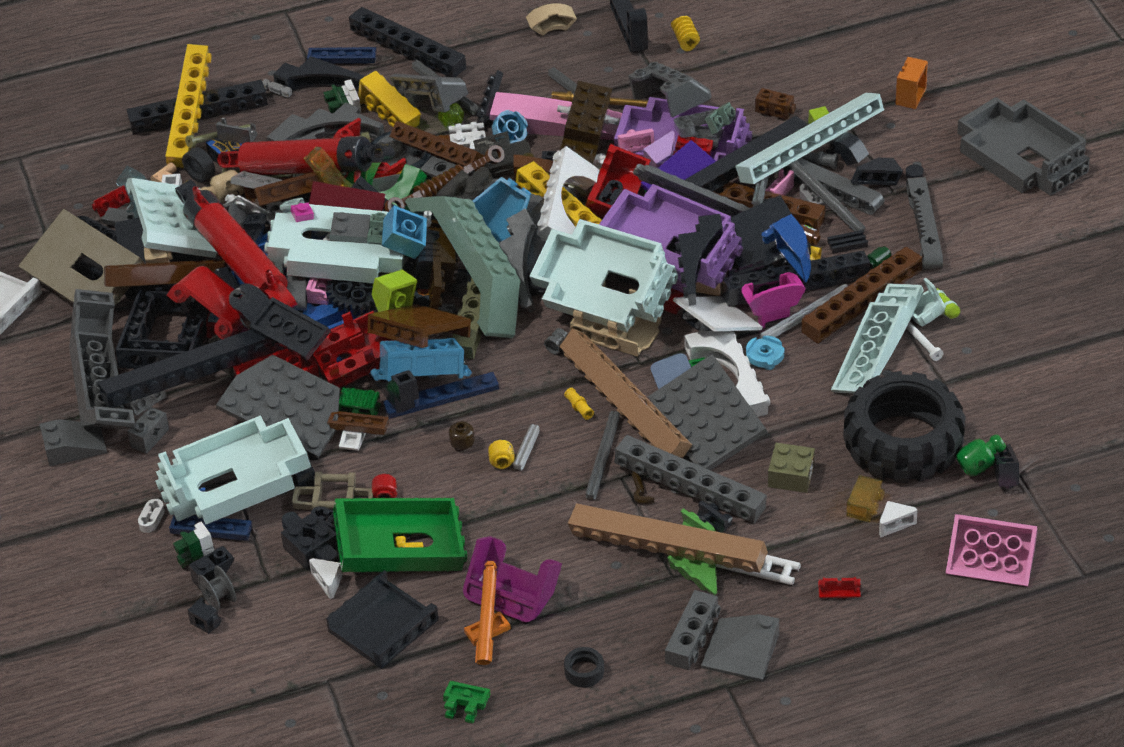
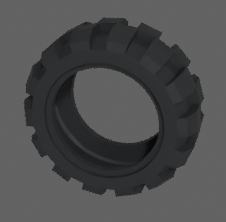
(904, 457)

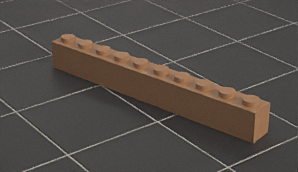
(624, 394)
(668, 538)

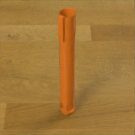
(484, 645)

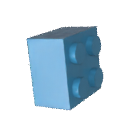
(404, 232)

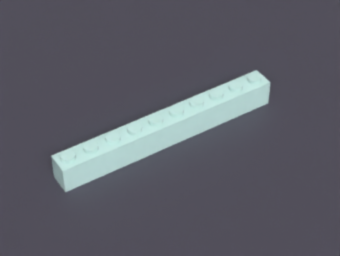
(809, 138)

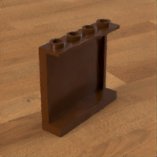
(280, 190)
(414, 324)

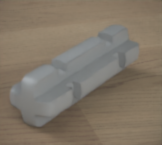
(277, 88)

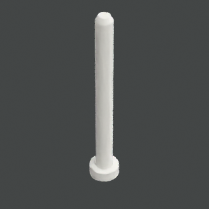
(935, 353)

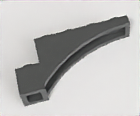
(516, 249)

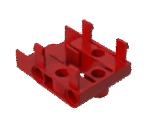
(349, 339)

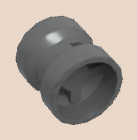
(553, 342)

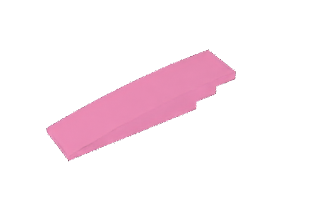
(542, 114)

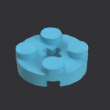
(767, 360)

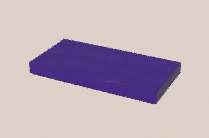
(685, 162)

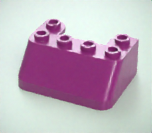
(517, 590)

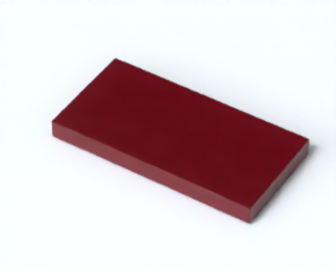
(346, 197)

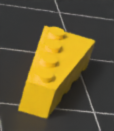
(386, 101)

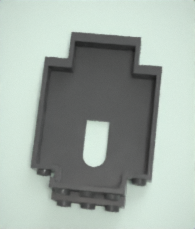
(999, 133)

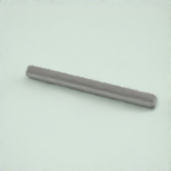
(796, 318)

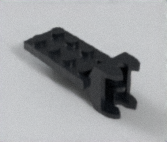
(279, 322)

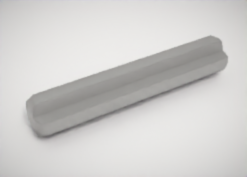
(526, 447)

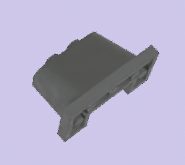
(441, 90)

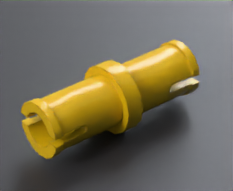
(579, 403)

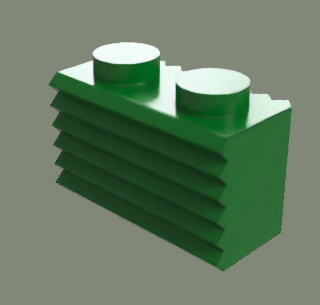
(359, 401)

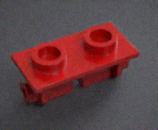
(112, 199)
(839, 589)

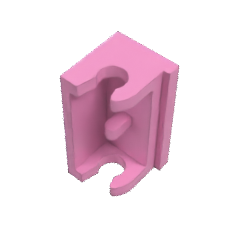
(783, 183)
(317, 291)

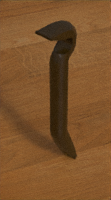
(640, 490)

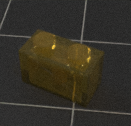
(865, 498)

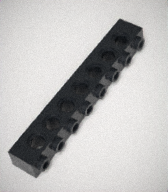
(407, 42)
(215, 103)
(823, 273)

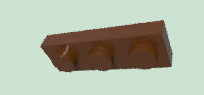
(359, 422)

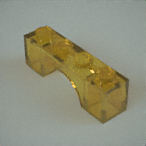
(325, 168)

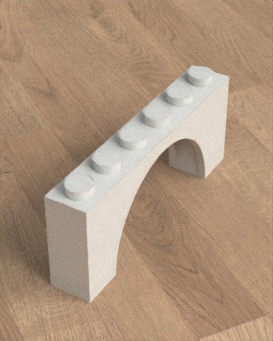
(566, 169)

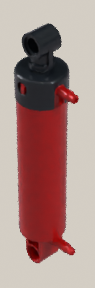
(286, 156)
(232, 242)

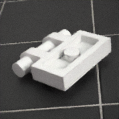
(465, 138)

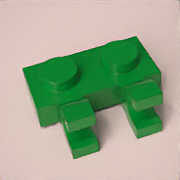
(466, 695)

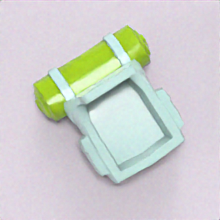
(933, 304)

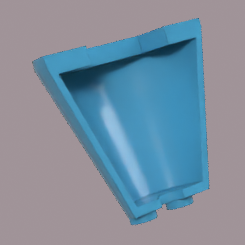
(499, 203)

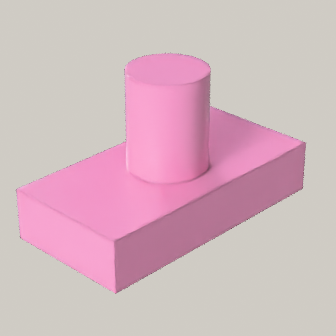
(636, 140)

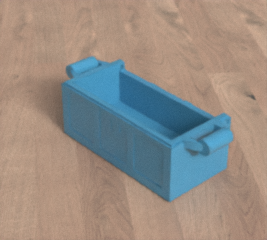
(439, 358)

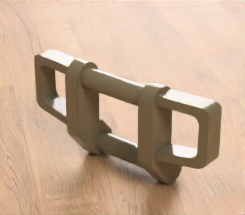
(317, 490)

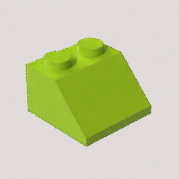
(393, 290)

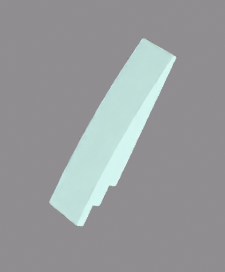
(877, 336)

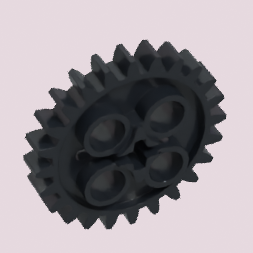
(350, 295)

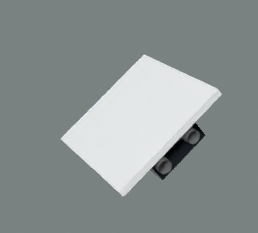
(715, 315)

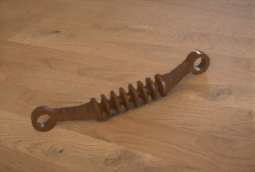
(434, 185)

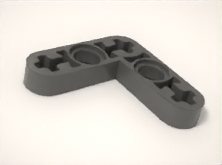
(686, 124)

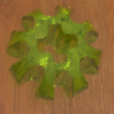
(452, 116)

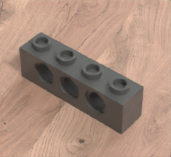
(692, 630)

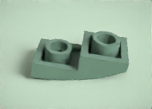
(720, 117)
(376, 228)

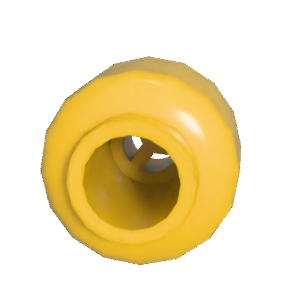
(501, 454)

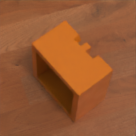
(911, 82)

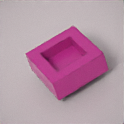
(302, 212)

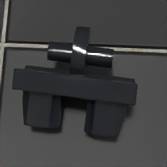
(711, 514)

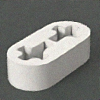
(147, 514)

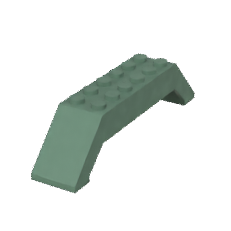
(482, 259)

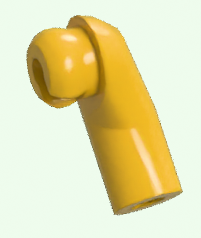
(401, 542)

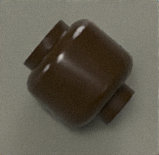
(461, 435)

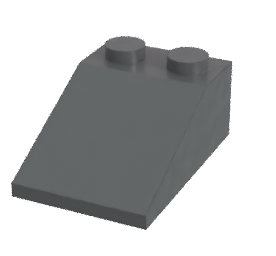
(70, 441)

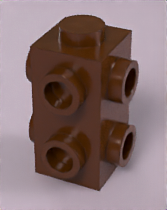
(774, 104)

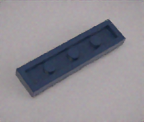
(344, 54)
(221, 528)

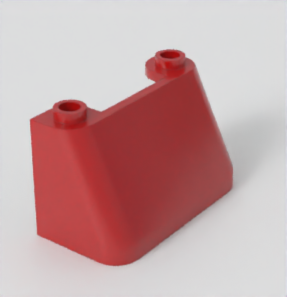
(616, 166)
(212, 294)

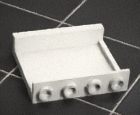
(15, 298)

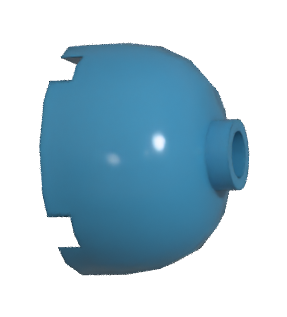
(511, 122)

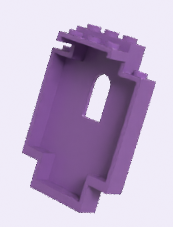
(657, 117)
(662, 217)

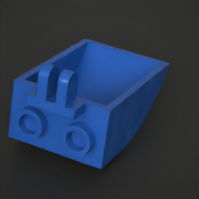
(791, 243)

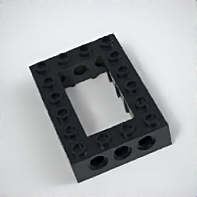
(135, 348)

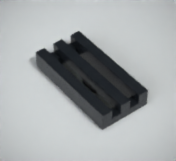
(847, 241)

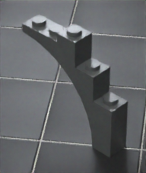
(296, 126)

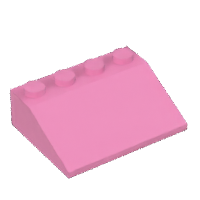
(991, 550)

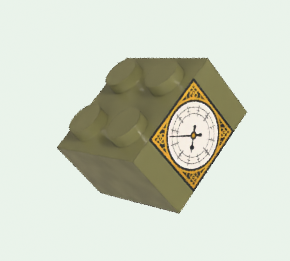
(791, 467)

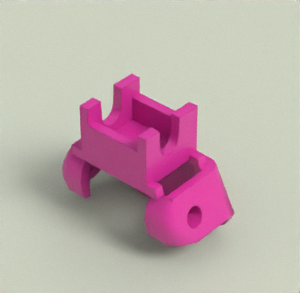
(774, 302)

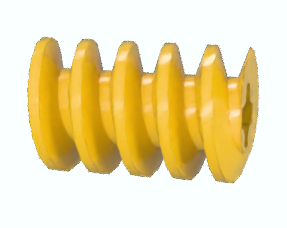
(685, 32)

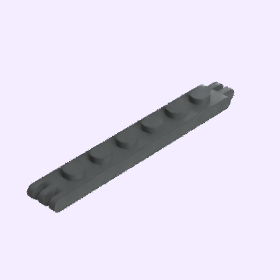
(688, 190)

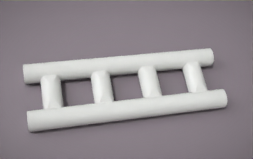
(765, 574)

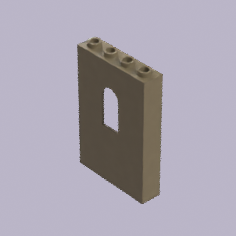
(60, 249)

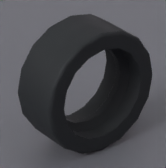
(198, 164)
(584, 679)

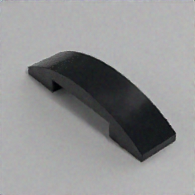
(255, 225)

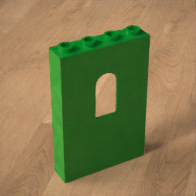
(367, 529)

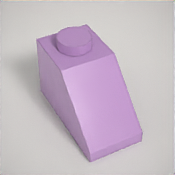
(660, 150)

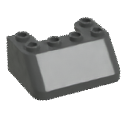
(680, 89)

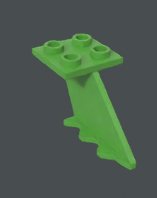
(698, 571)

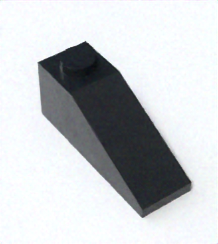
(878, 172)
(1006, 468)

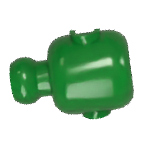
(978, 455)

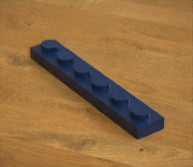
(448, 393)

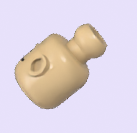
(222, 186)

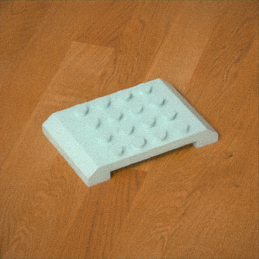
(164, 220)

